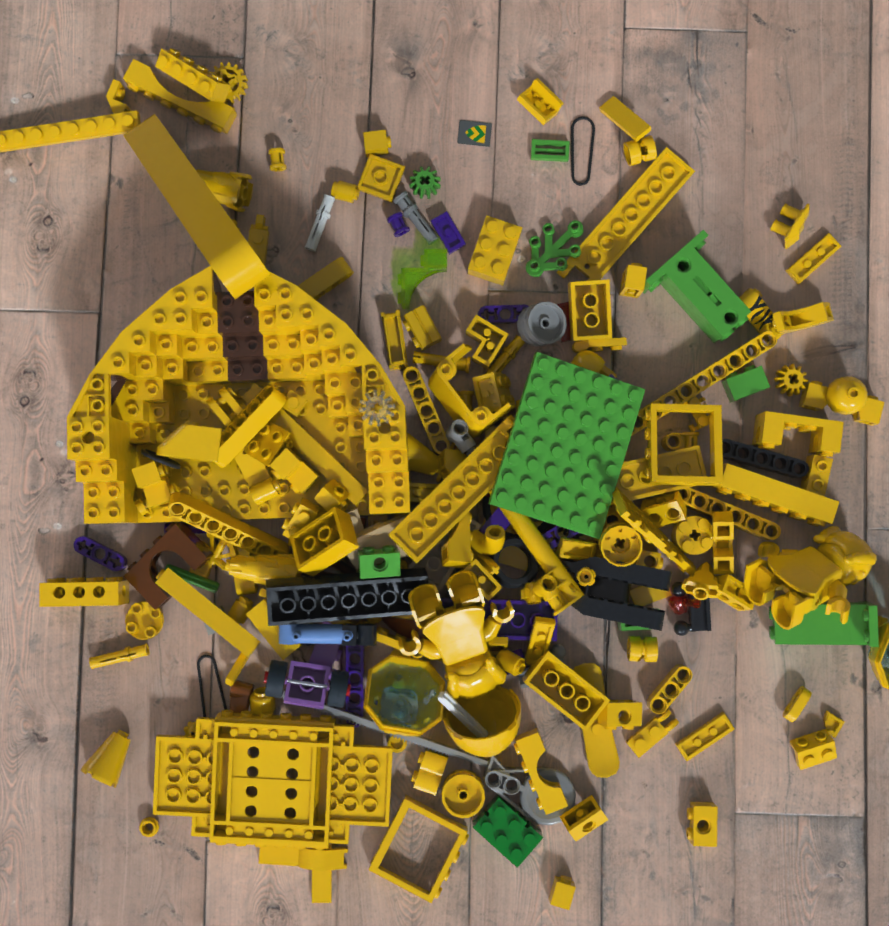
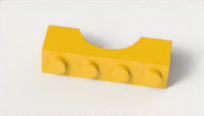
(814, 399)
(549, 793)

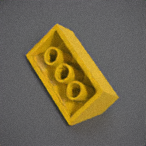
(565, 690)

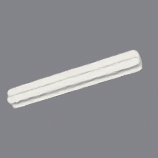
(462, 715)

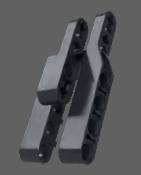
(615, 584)

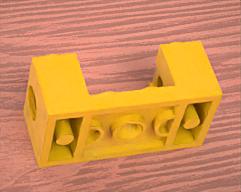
(824, 438)

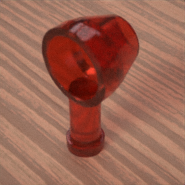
(680, 604)

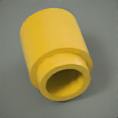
(345, 191)
(240, 608)
(511, 662)

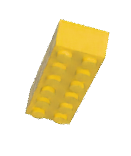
(777, 495)

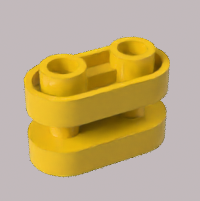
(228, 396)

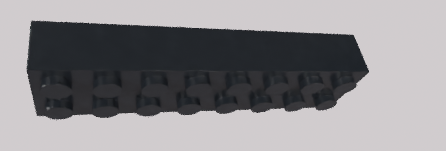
(340, 597)

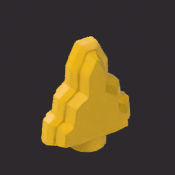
(702, 583)

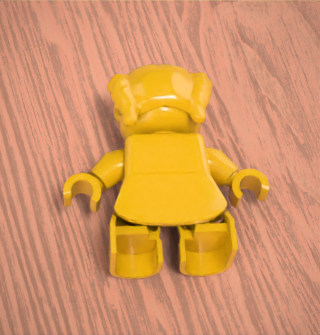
(809, 575)
(458, 635)

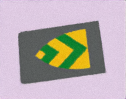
(474, 133)

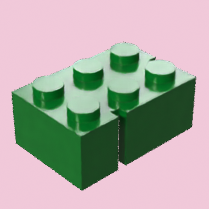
(507, 830)

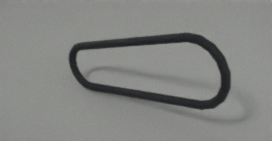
(572, 150)
(200, 682)

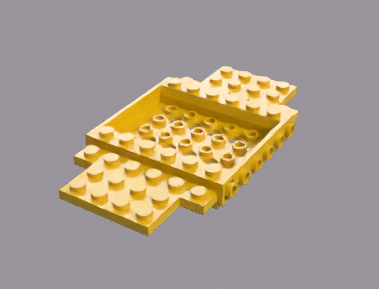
(334, 785)

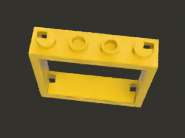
(716, 449)
(453, 855)

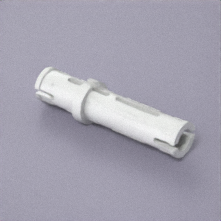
(320, 222)

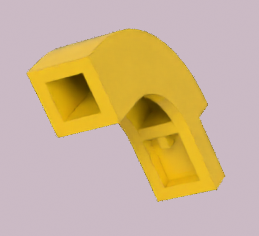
(802, 318)

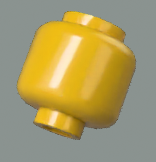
(260, 702)

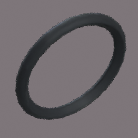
(161, 459)

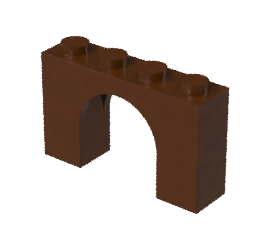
(177, 539)

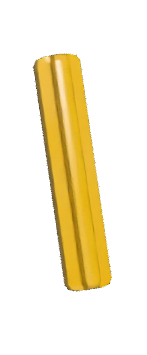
(487, 562)

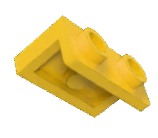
(540, 101)
(814, 749)

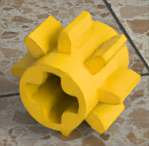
(529, 595)

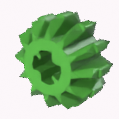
(425, 175)

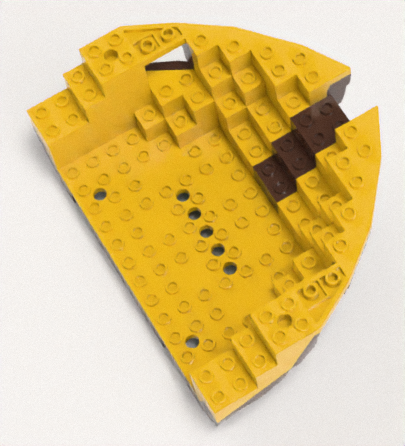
(207, 340)

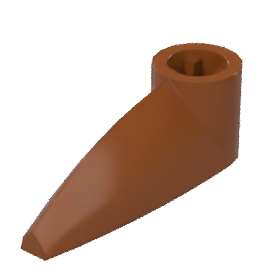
(403, 626)
(240, 696)

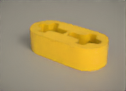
(797, 704)

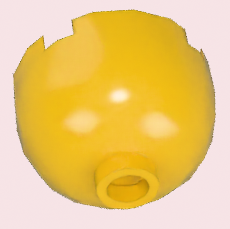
(846, 395)

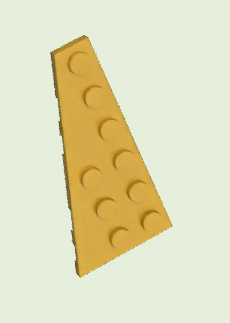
(650, 531)

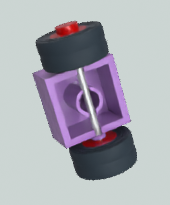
(307, 684)

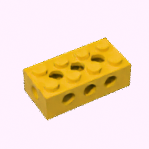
(78, 592)

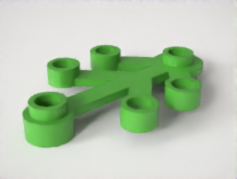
(553, 250)

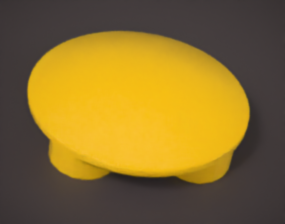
(144, 621)

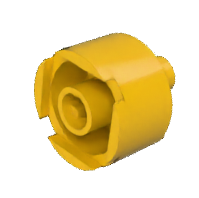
(700, 543)

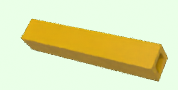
(207, 611)

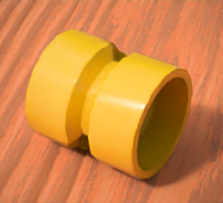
(633, 151)
(642, 649)

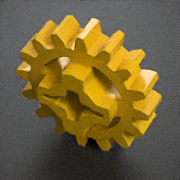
(236, 80)

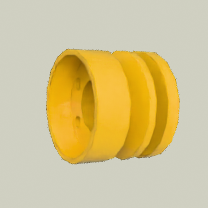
(631, 544)

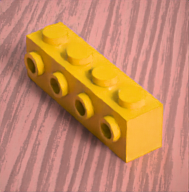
(193, 75)

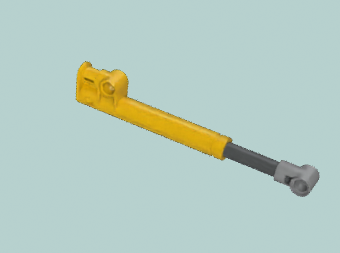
(561, 587)

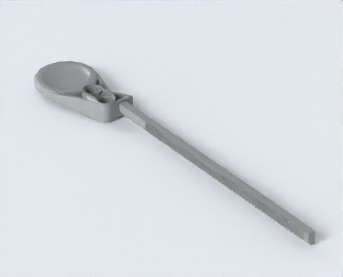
(493, 765)

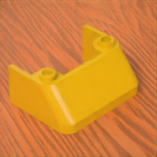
(477, 420)
(192, 443)

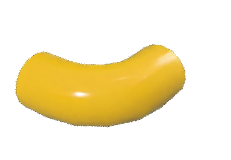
(490, 542)

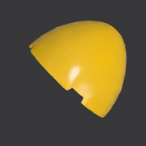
(497, 712)

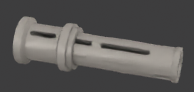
(410, 210)

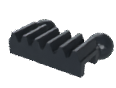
(698, 617)

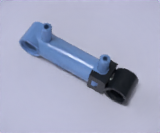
(346, 634)

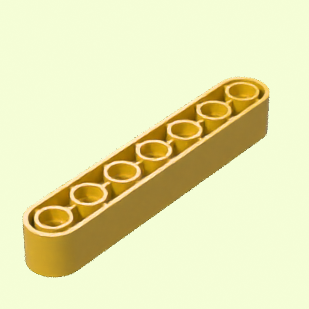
(197, 207)

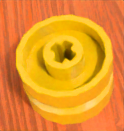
(467, 804)

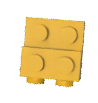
(302, 515)

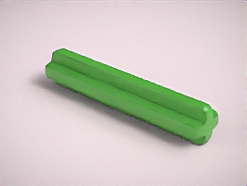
(194, 579)

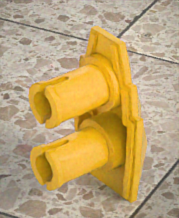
(791, 232)

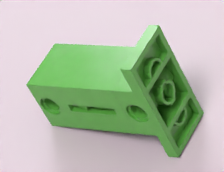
(700, 291)
(828, 630)

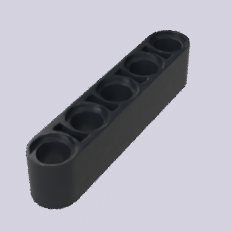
(769, 459)

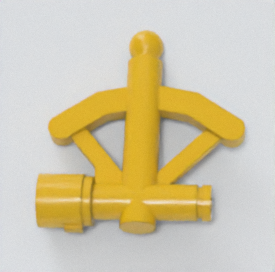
(217, 557)

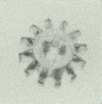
(371, 404)

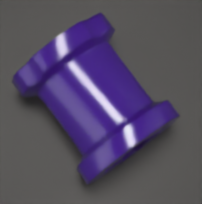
(398, 224)

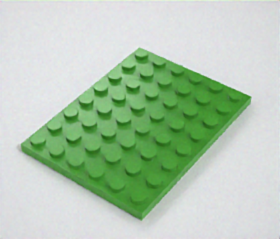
(566, 445)

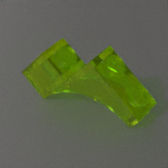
(433, 261)

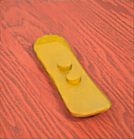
(599, 742)

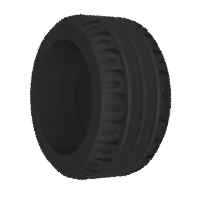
(532, 569)

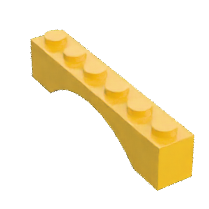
(215, 114)
(457, 549)

